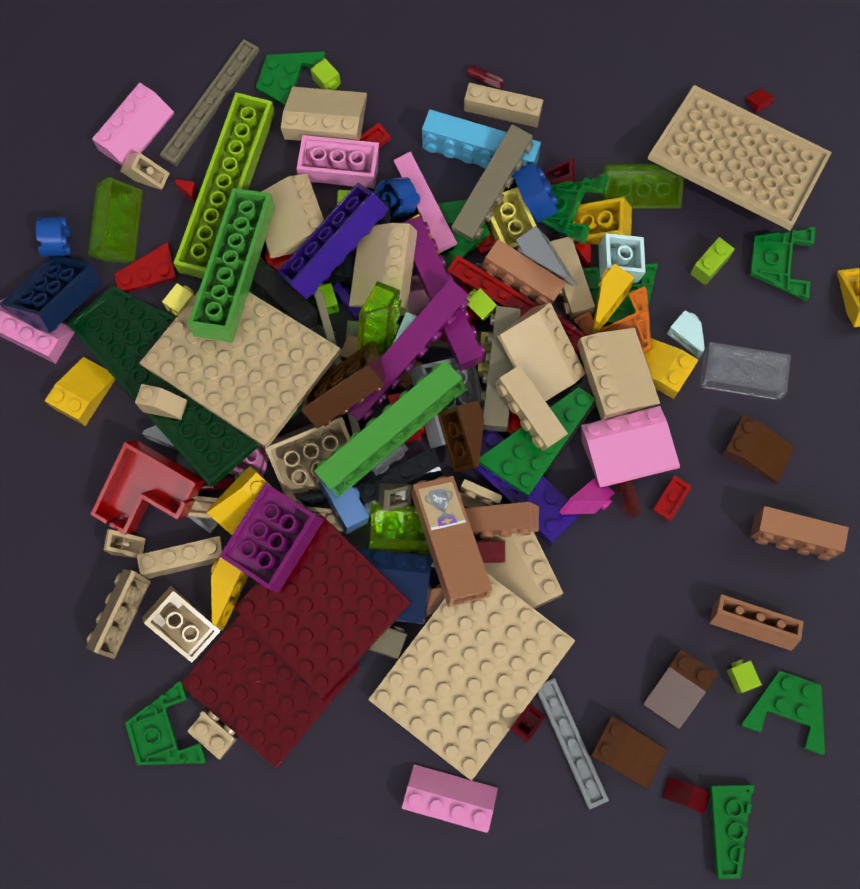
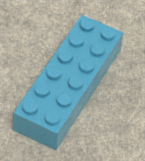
(466, 140)

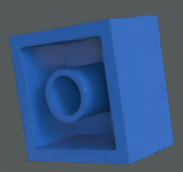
(536, 192)

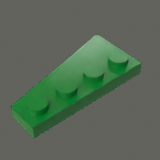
(729, 827)

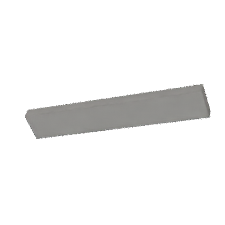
(572, 744)

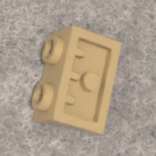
(477, 496)
(212, 734)

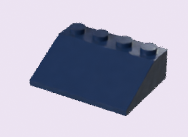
(52, 292)
(410, 574)

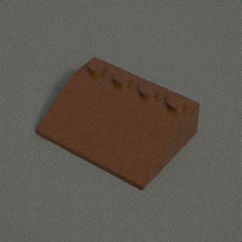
(345, 386)

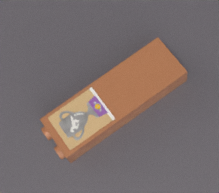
(451, 541)

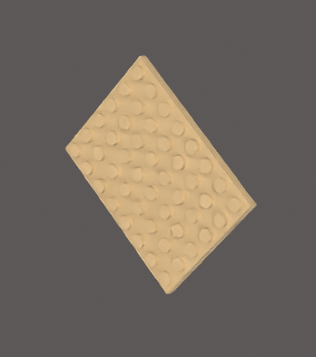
(740, 157)
(246, 382)
(472, 675)

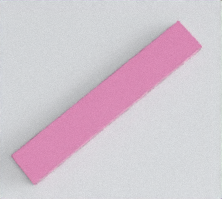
(428, 206)

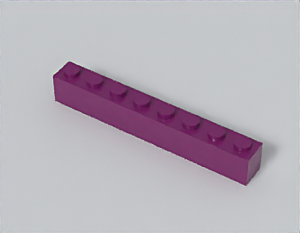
(433, 277)
(414, 343)

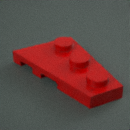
(147, 271)

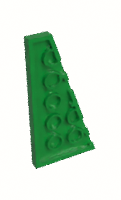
(520, 461)

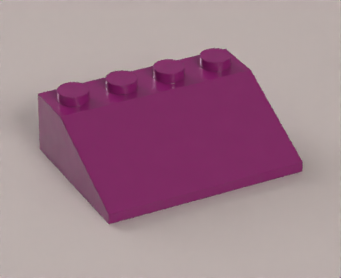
(271, 538)

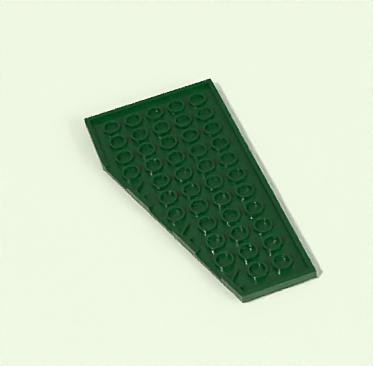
(120, 335)

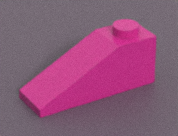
(588, 499)

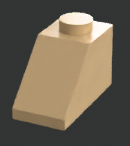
(144, 171)
(160, 402)

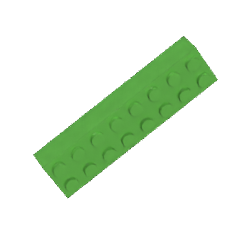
(231, 265)
(391, 428)

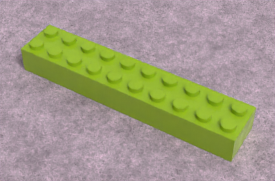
(229, 168)

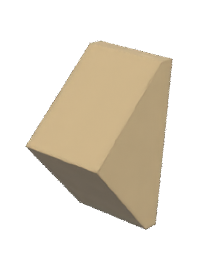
(123, 545)

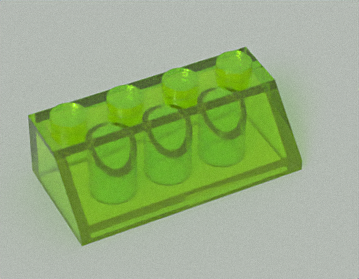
(644, 185)
(115, 221)
(379, 317)
(397, 531)

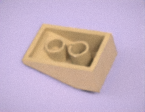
(180, 624)

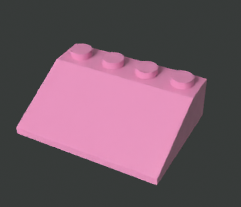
(629, 446)

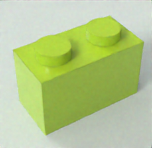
(712, 261)

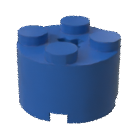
(400, 194)
(53, 235)

